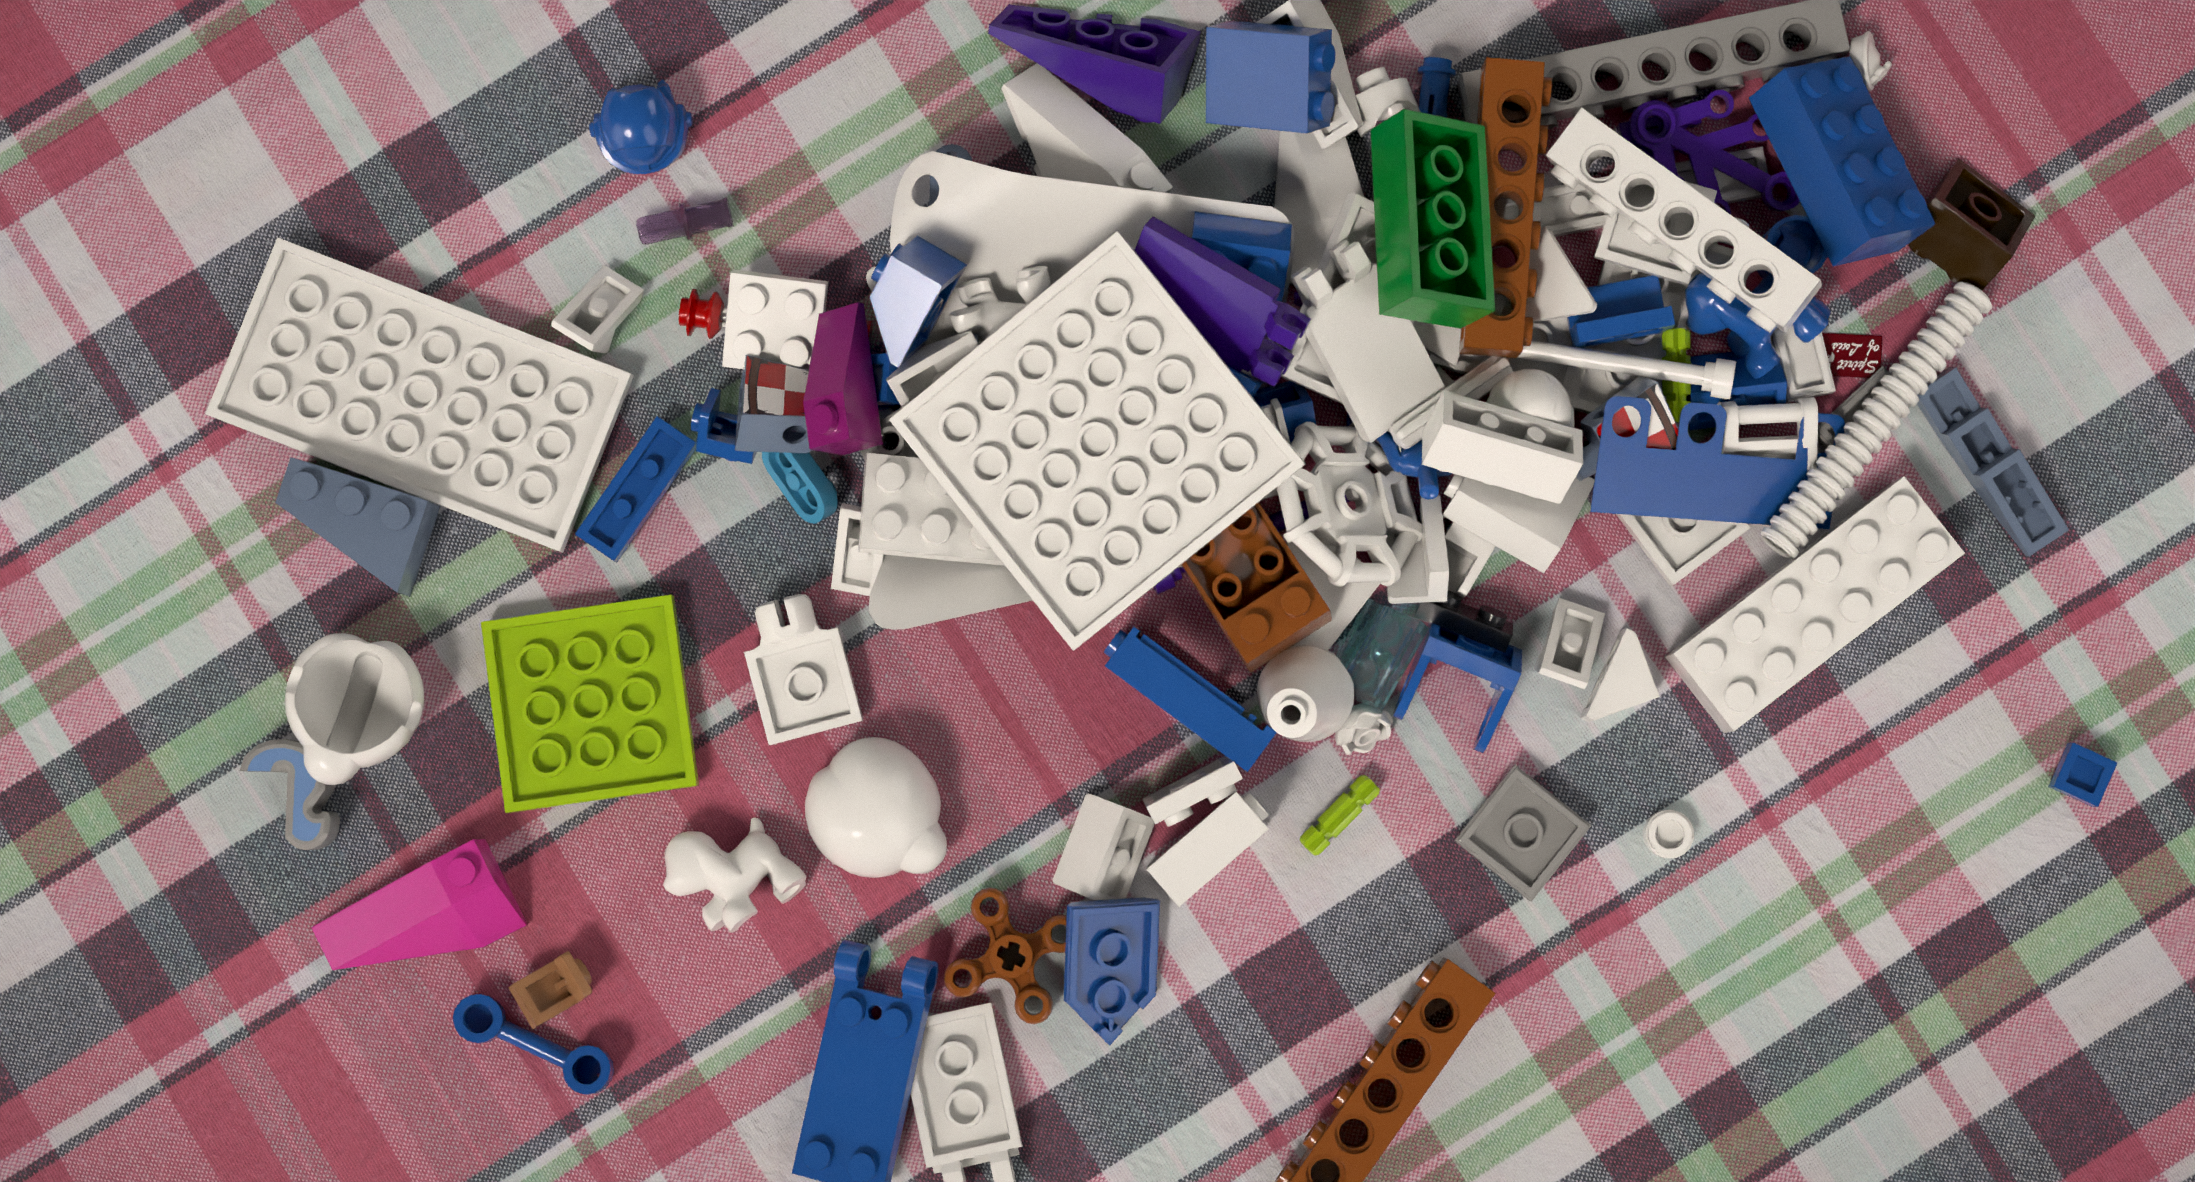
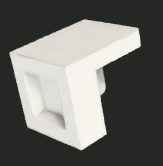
(1466, 558)

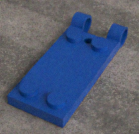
(864, 1072)

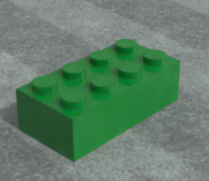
(1432, 219)

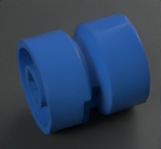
(1797, 240)

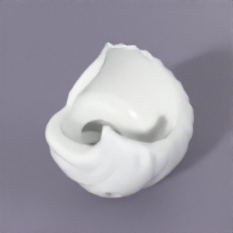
(1534, 394)

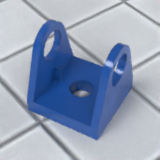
(1470, 656)

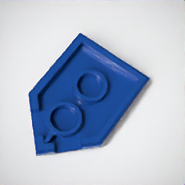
(1111, 960)

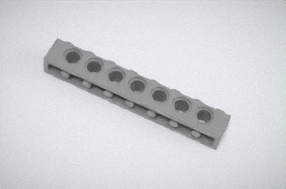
(1814, 21)

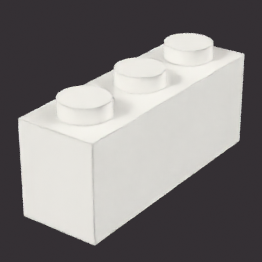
(1502, 447)

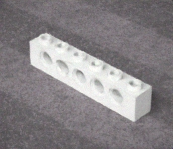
(1589, 139)

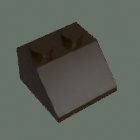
(1974, 227)

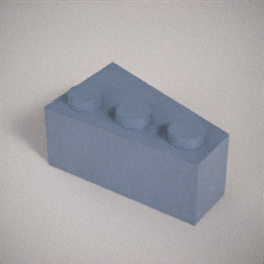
(362, 519)

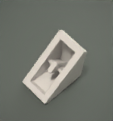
(1623, 680)

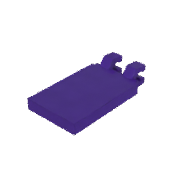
(1224, 302)

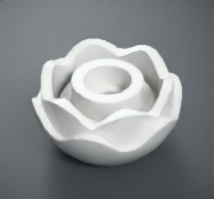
(1363, 729)

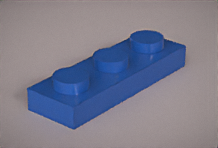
(636, 489)

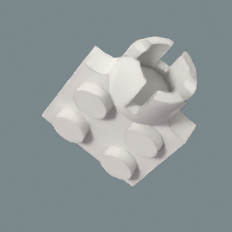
(1624, 249)
(800, 673)

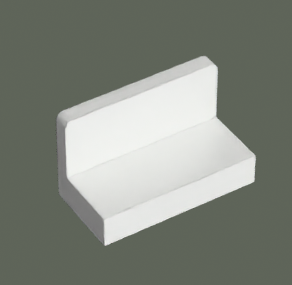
(1426, 568)
(1103, 850)

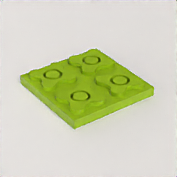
(589, 704)

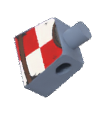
(771, 408)
(1626, 422)

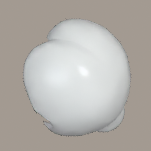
(352, 704)
(876, 811)

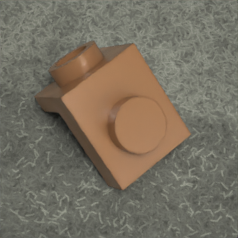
(552, 989)

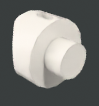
(1382, 97)

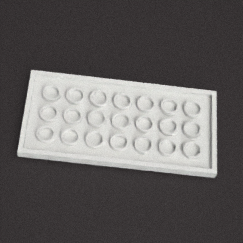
(420, 394)

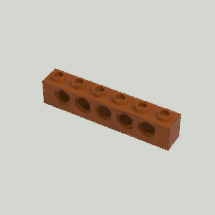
(1523, 84)
(1467, 1002)

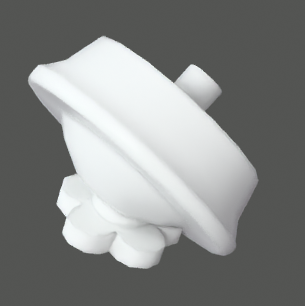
(1868, 60)

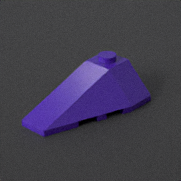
(1120, 65)

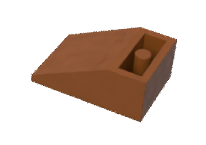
(1256, 589)

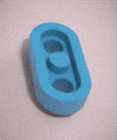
(802, 484)

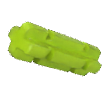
(1675, 343)
(1339, 815)

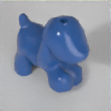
(1712, 314)

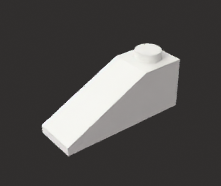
(1346, 113)

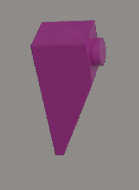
(841, 385)

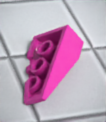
(434, 910)

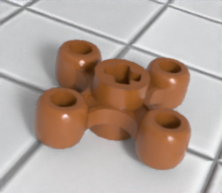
(992, 964)

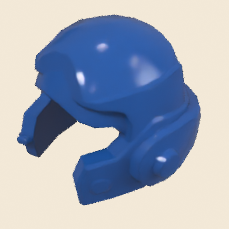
(641, 128)

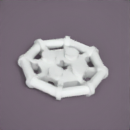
(1380, 500)

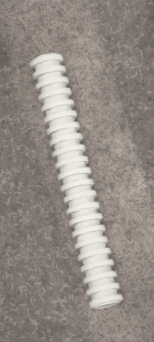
(1876, 419)

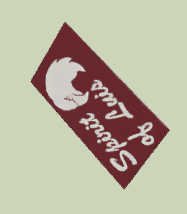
(1853, 354)

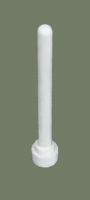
(1712, 377)

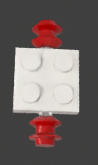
(763, 318)

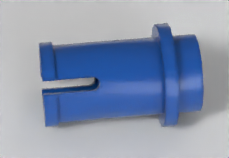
(1435, 85)

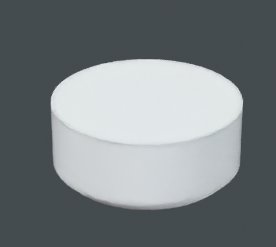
(1668, 834)

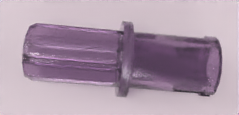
(684, 221)

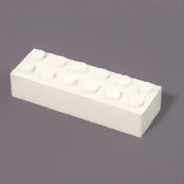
(1814, 605)

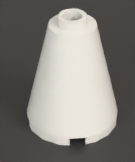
(1305, 693)

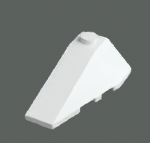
(1073, 138)
(1312, 191)

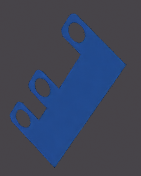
(1695, 477)

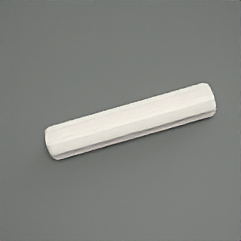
(1473, 384)

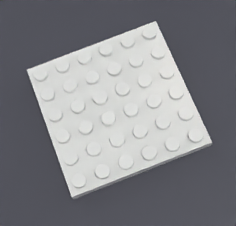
(1096, 441)

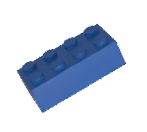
(1841, 160)

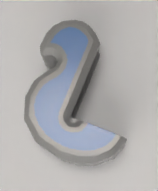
(306, 823)

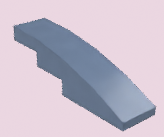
(1990, 463)

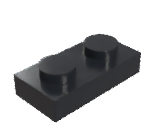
(1482, 625)

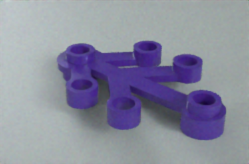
(1706, 150)

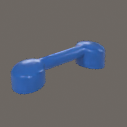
(484, 1019)

